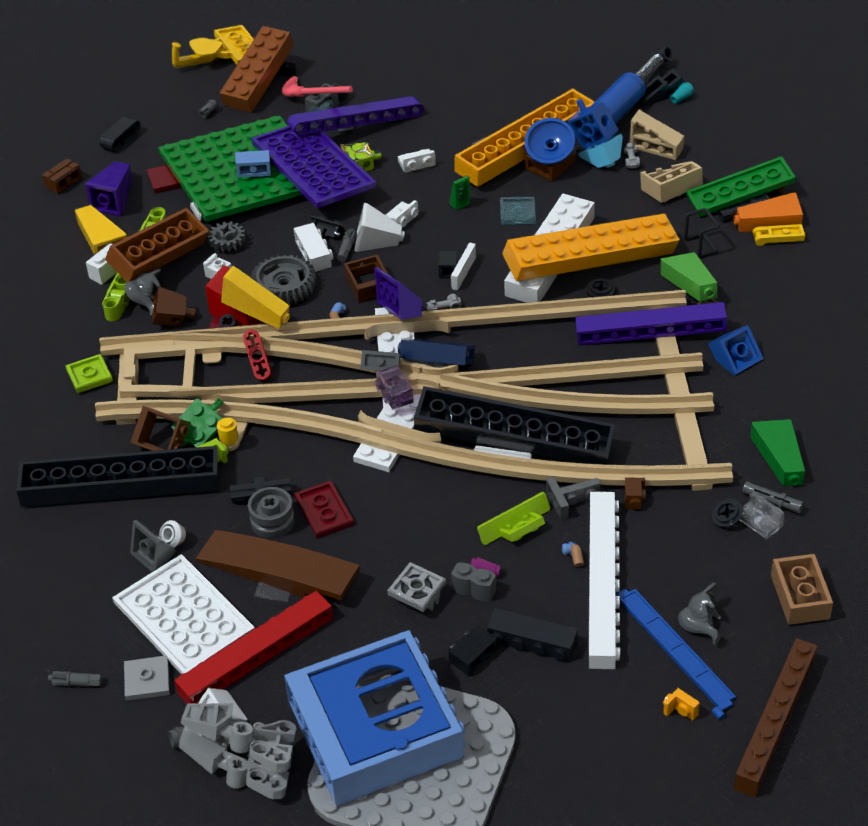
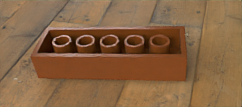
(256, 69)
(157, 245)

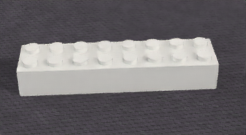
(566, 214)

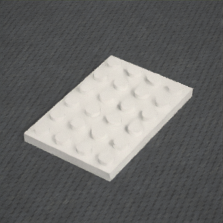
(182, 614)

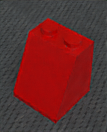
(214, 296)

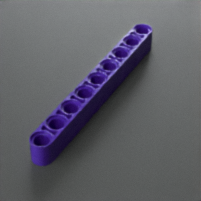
(355, 115)

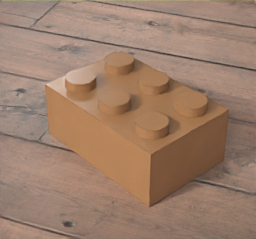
(801, 589)

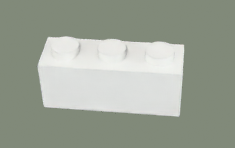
(313, 246)

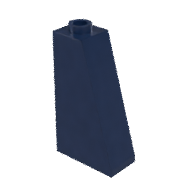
(437, 351)

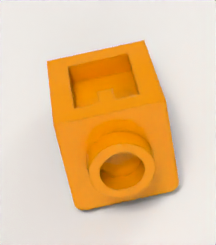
(682, 703)

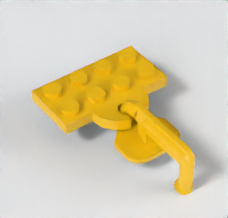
(230, 43)

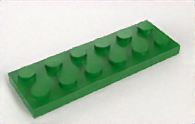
(741, 186)

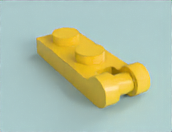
(778, 234)

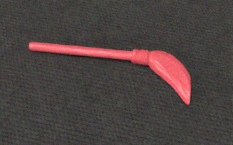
(292, 89)

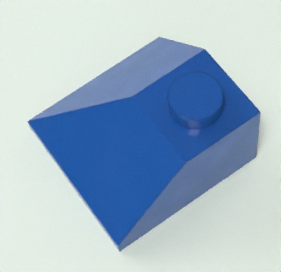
(736, 350)

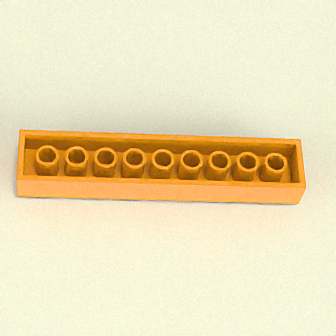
(507, 145)
(590, 247)

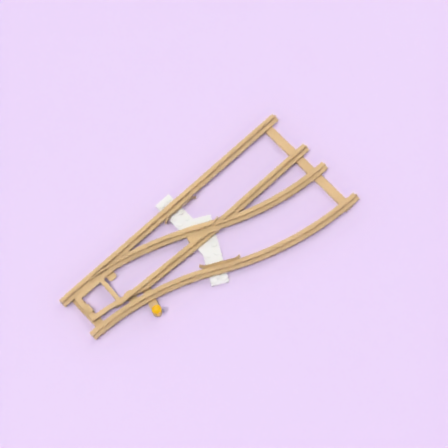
(394, 430)

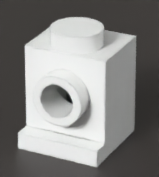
(213, 265)

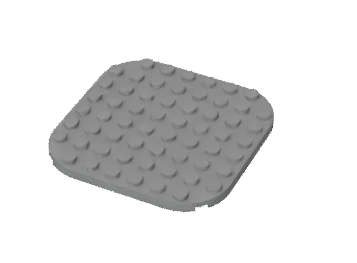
(444, 796)

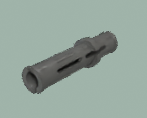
(795, 505)

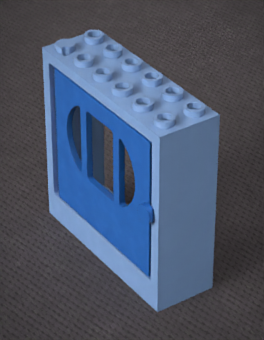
(374, 754)

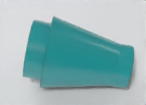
(683, 92)

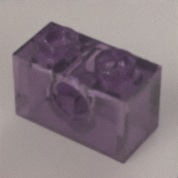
(394, 387)

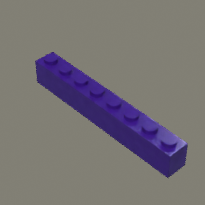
(651, 323)

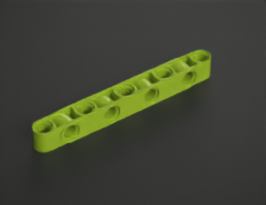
(116, 298)

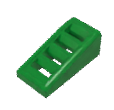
(460, 197)

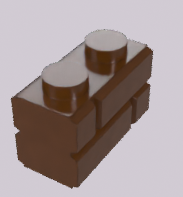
(62, 176)

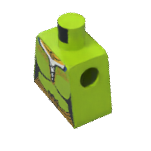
(362, 154)

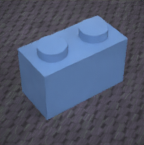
(252, 163)

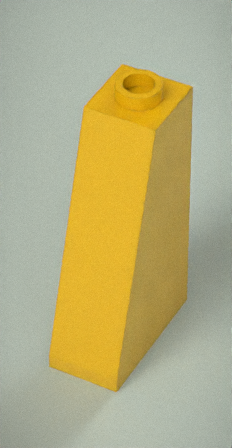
(97, 228)
(253, 299)

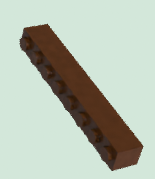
(775, 718)

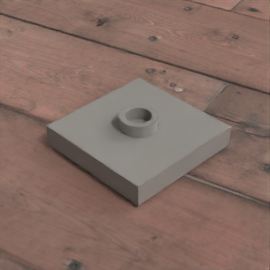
(146, 678)

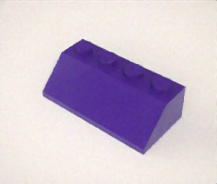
(396, 297)

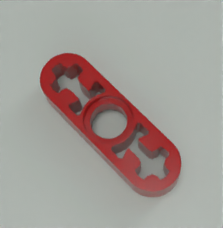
(258, 341)

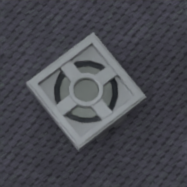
(415, 588)

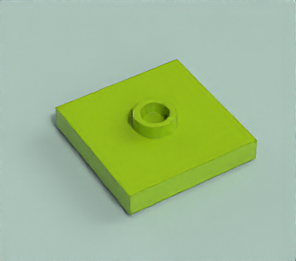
(89, 373)

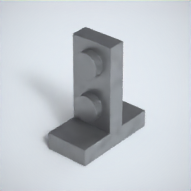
(569, 495)

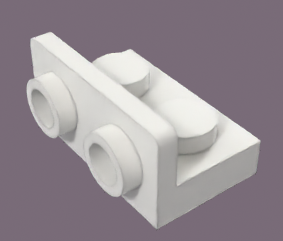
(417, 160)
(404, 212)

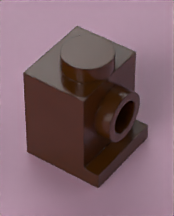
(634, 492)

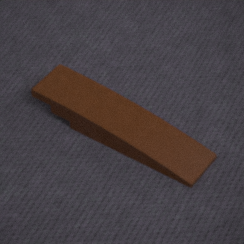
(279, 564)

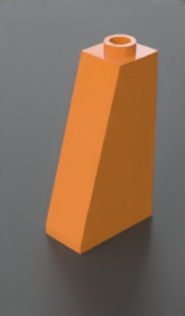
(770, 212)

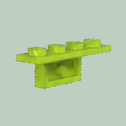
(516, 521)

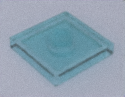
(517, 210)

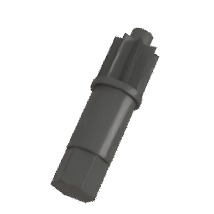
(347, 242)
(75, 679)

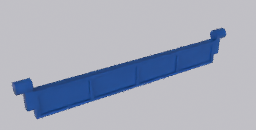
(679, 651)

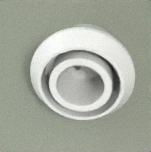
(173, 533)

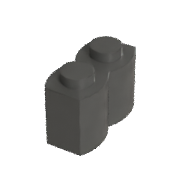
(473, 582)

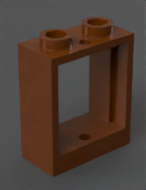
(552, 171)
(367, 290)
(145, 426)

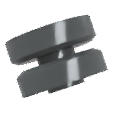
(271, 512)

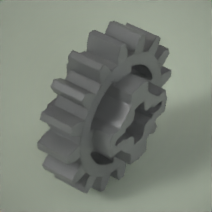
(226, 236)

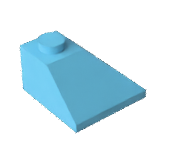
(604, 153)

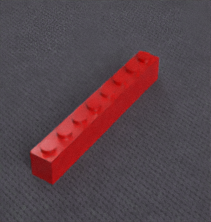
(255, 648)

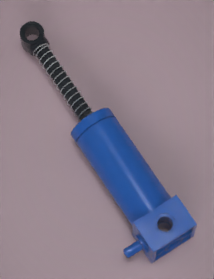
(598, 122)

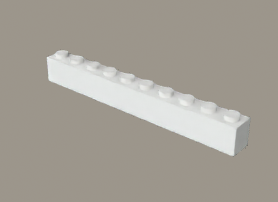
(603, 582)

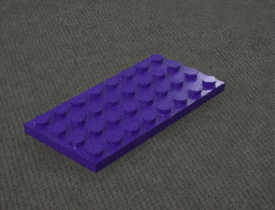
(314, 165)

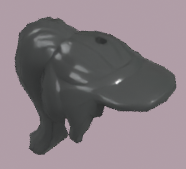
(141, 289)
(699, 613)

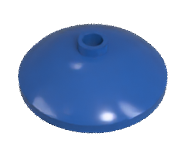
(546, 133)

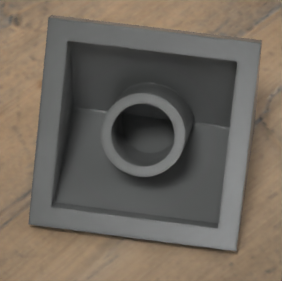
(149, 547)

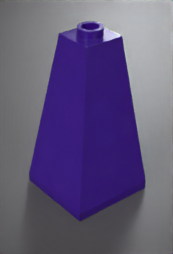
(110, 189)

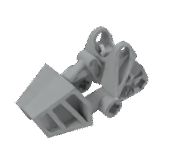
(211, 730)

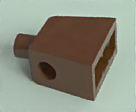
(170, 308)

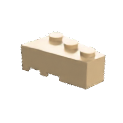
(655, 137)
(671, 182)

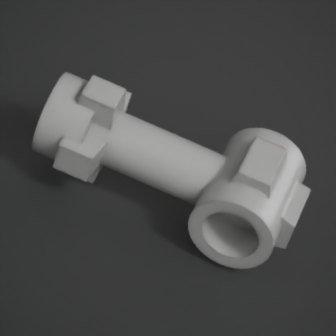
(631, 161)
(452, 302)

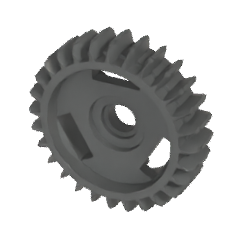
(286, 269)

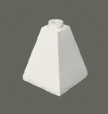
(376, 230)

